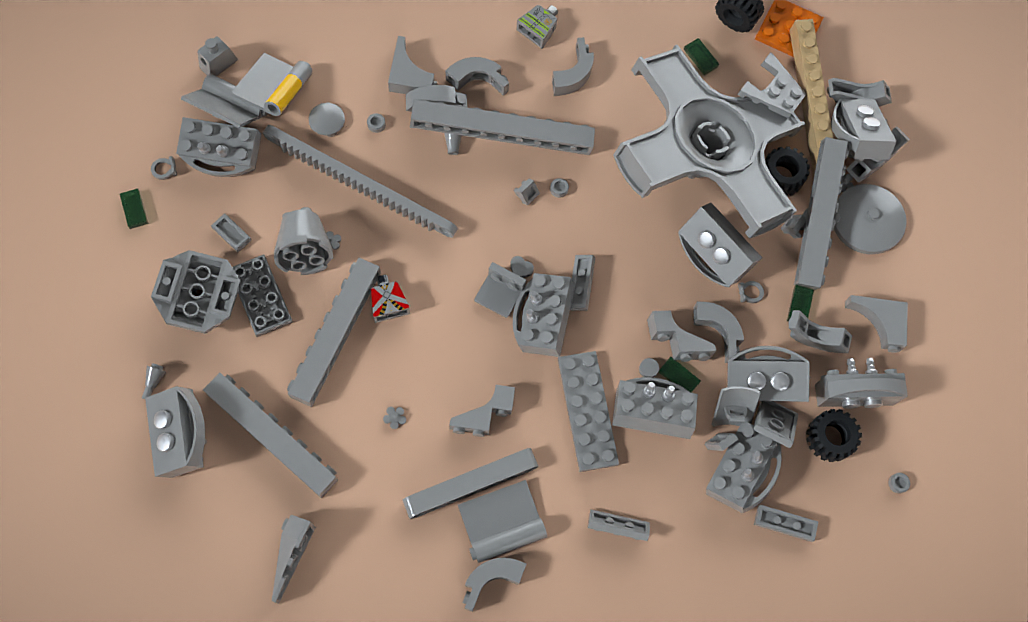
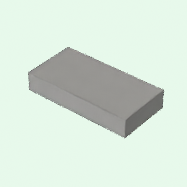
(231, 232)
(721, 441)

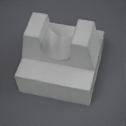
(527, 191)
(793, 225)

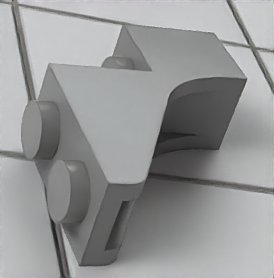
(850, 90)
(683, 344)
(479, 419)

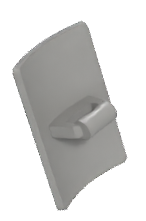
(736, 406)

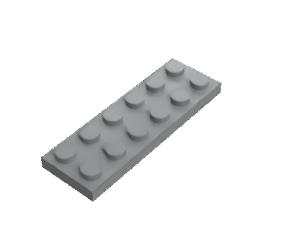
(588, 411)

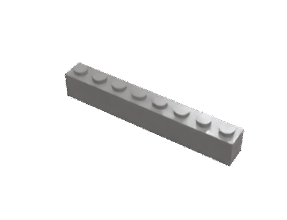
(821, 213)
(334, 333)
(271, 435)

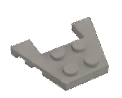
(783, 92)

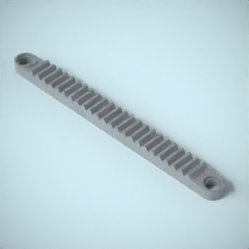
(359, 181)

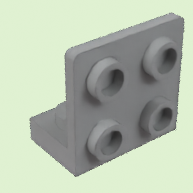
(500, 290)

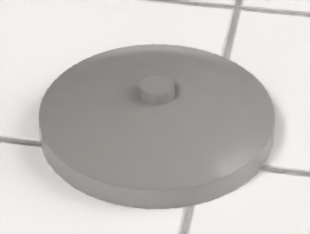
(870, 219)

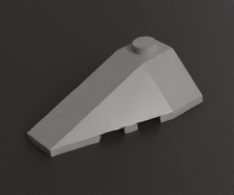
(293, 543)

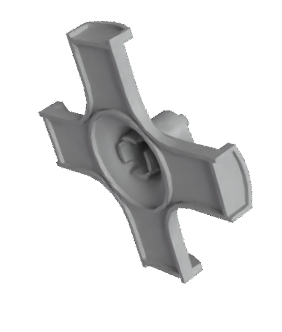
(708, 138)

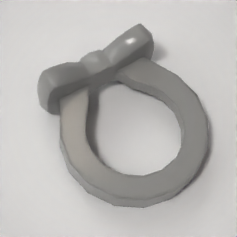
(171, 161)
(743, 297)

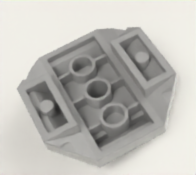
(193, 272)

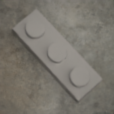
(582, 279)
(786, 523)
(619, 525)

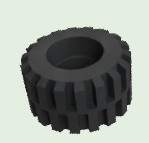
(739, 14)
(794, 163)
(844, 425)

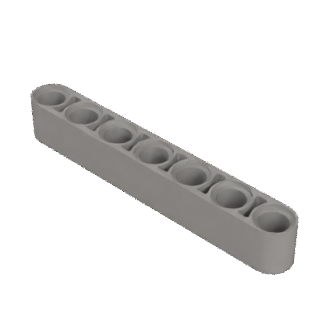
(470, 483)

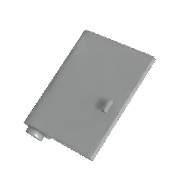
(217, 100)
(501, 521)

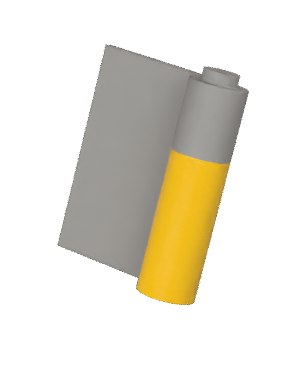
(272, 84)

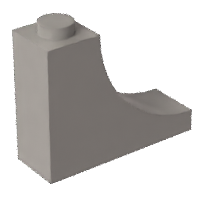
(404, 73)
(887, 317)

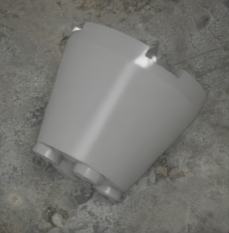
(302, 243)

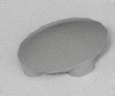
(326, 119)

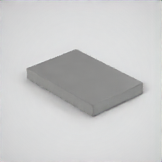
(776, 422)

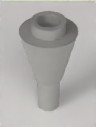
(153, 377)

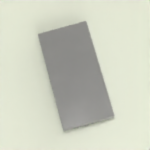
(261, 296)

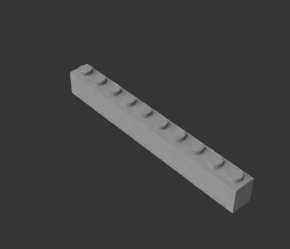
(502, 127)

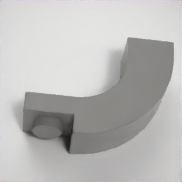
(477, 69)
(573, 79)
(862, 169)
(723, 321)
(818, 336)
(498, 568)

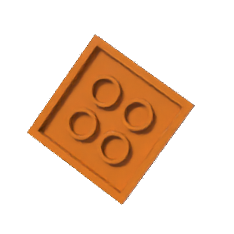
(778, 22)

